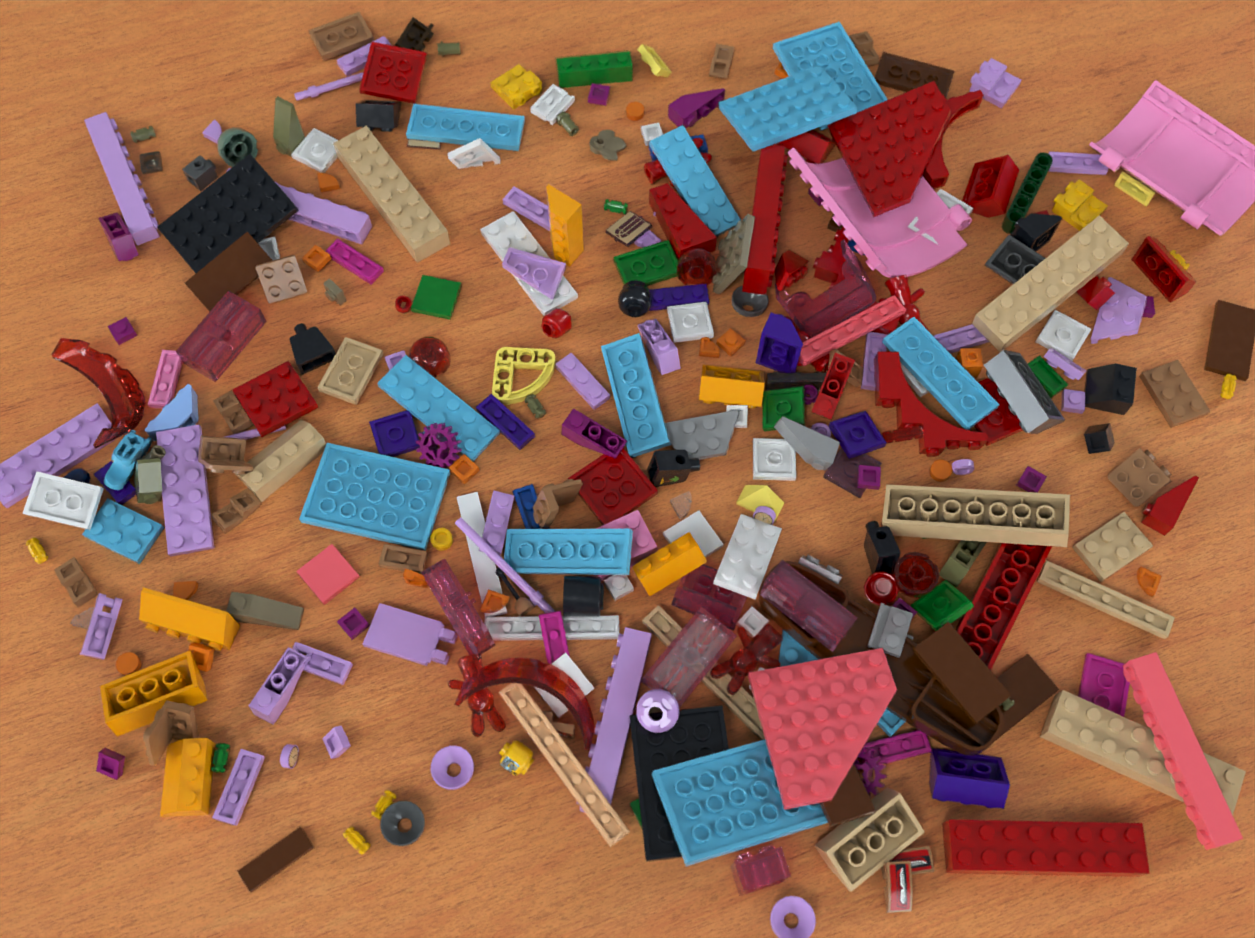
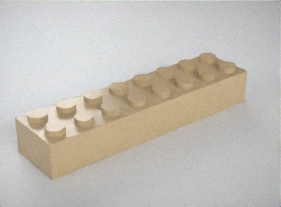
(392, 194)
(1049, 283)
(977, 515)
(1124, 746)

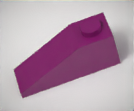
(118, 237)

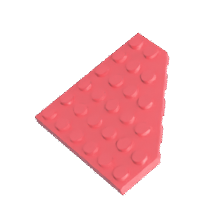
(820, 719)

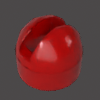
(398, 303)

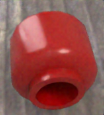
(556, 323)

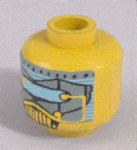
(516, 757)

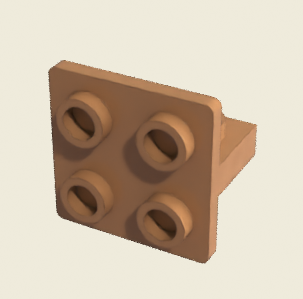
(281, 279)

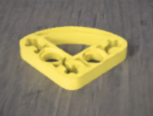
(509, 366)

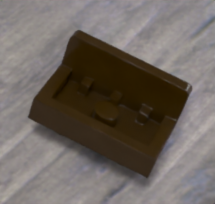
(415, 35)

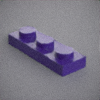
(678, 296)
(505, 421)

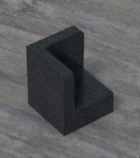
(1099, 438)

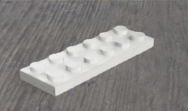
(512, 233)

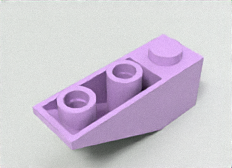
(660, 346)
(278, 687)

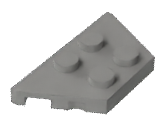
(703, 435)

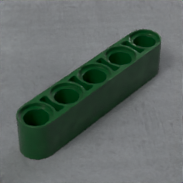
(1027, 191)

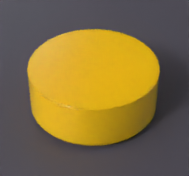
(441, 539)

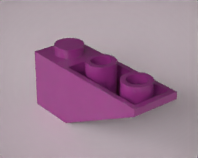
(694, 106)
(591, 434)

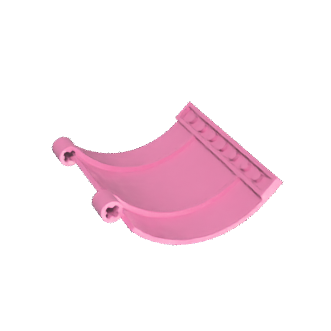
(1184, 158)
(886, 238)

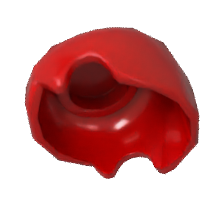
(880, 588)

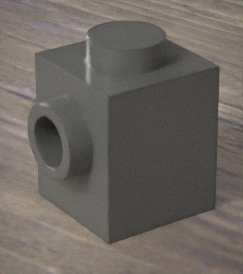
(200, 172)

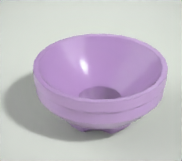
(663, 700)
(446, 757)
(803, 912)

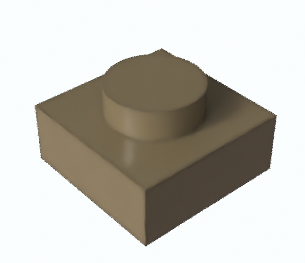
(333, 292)

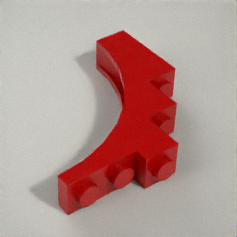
(936, 171)
(829, 269)
(893, 391)

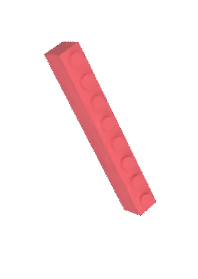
(1181, 752)

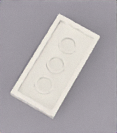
(747, 556)

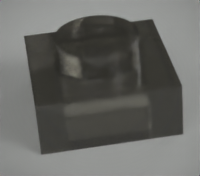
(151, 162)

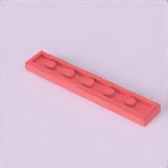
(851, 329)

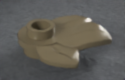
(607, 144)

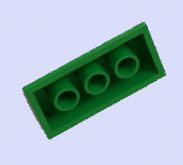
(594, 68)

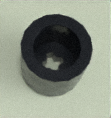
(583, 596)

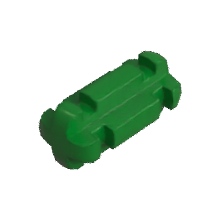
(615, 206)
(220, 758)

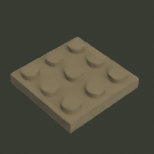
(733, 254)

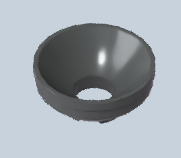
(757, 301)
(392, 817)

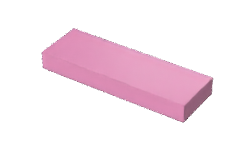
(165, 379)

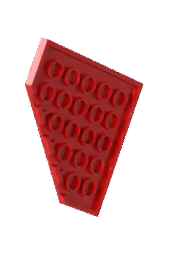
(891, 145)

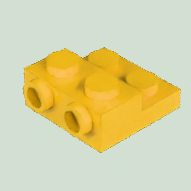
(517, 86)
(1078, 205)

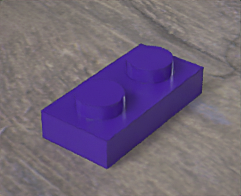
(121, 496)

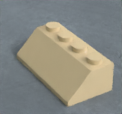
(283, 459)
(864, 844)

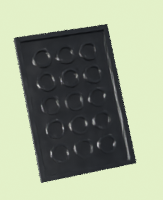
(232, 205)
(693, 736)

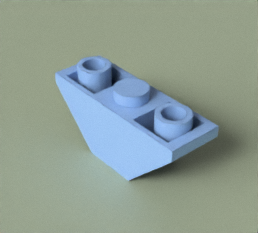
(177, 414)

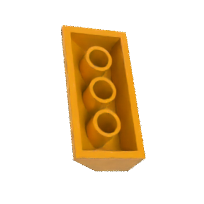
(565, 226)
(187, 619)
(138, 696)

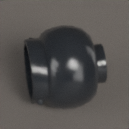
(635, 299)

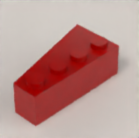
(679, 222)

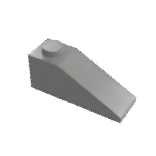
(809, 444)

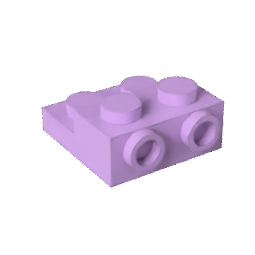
(994, 82)

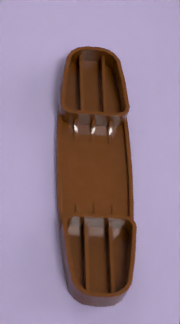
(919, 695)

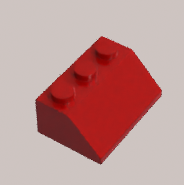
(810, 145)
(991, 186)
(1163, 269)

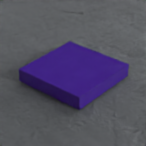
(395, 434)
(857, 434)

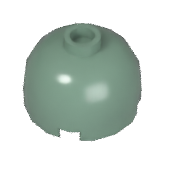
(235, 145)

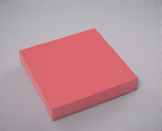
(328, 574)

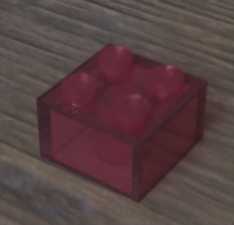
(760, 870)

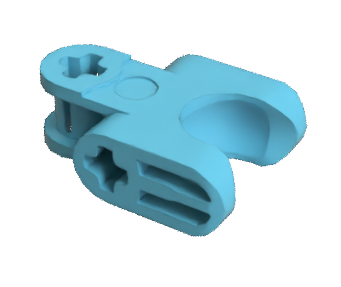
(124, 459)

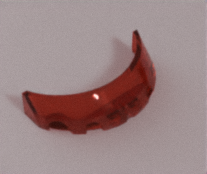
(116, 385)
(539, 675)

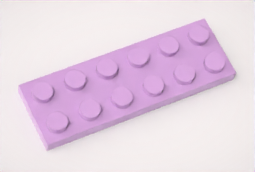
(52, 454)
(185, 492)

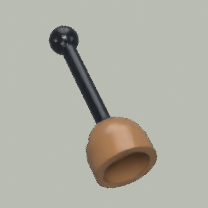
(522, 605)

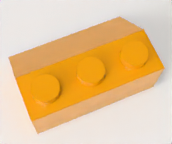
(731, 386)
(669, 564)
(188, 778)

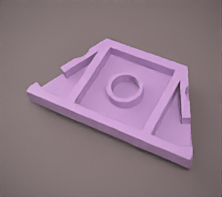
(1120, 314)

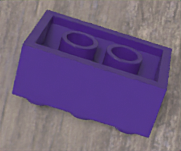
(779, 345)
(968, 778)

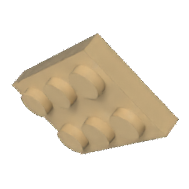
(350, 370)
(1112, 546)

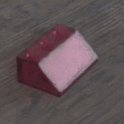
(698, 590)

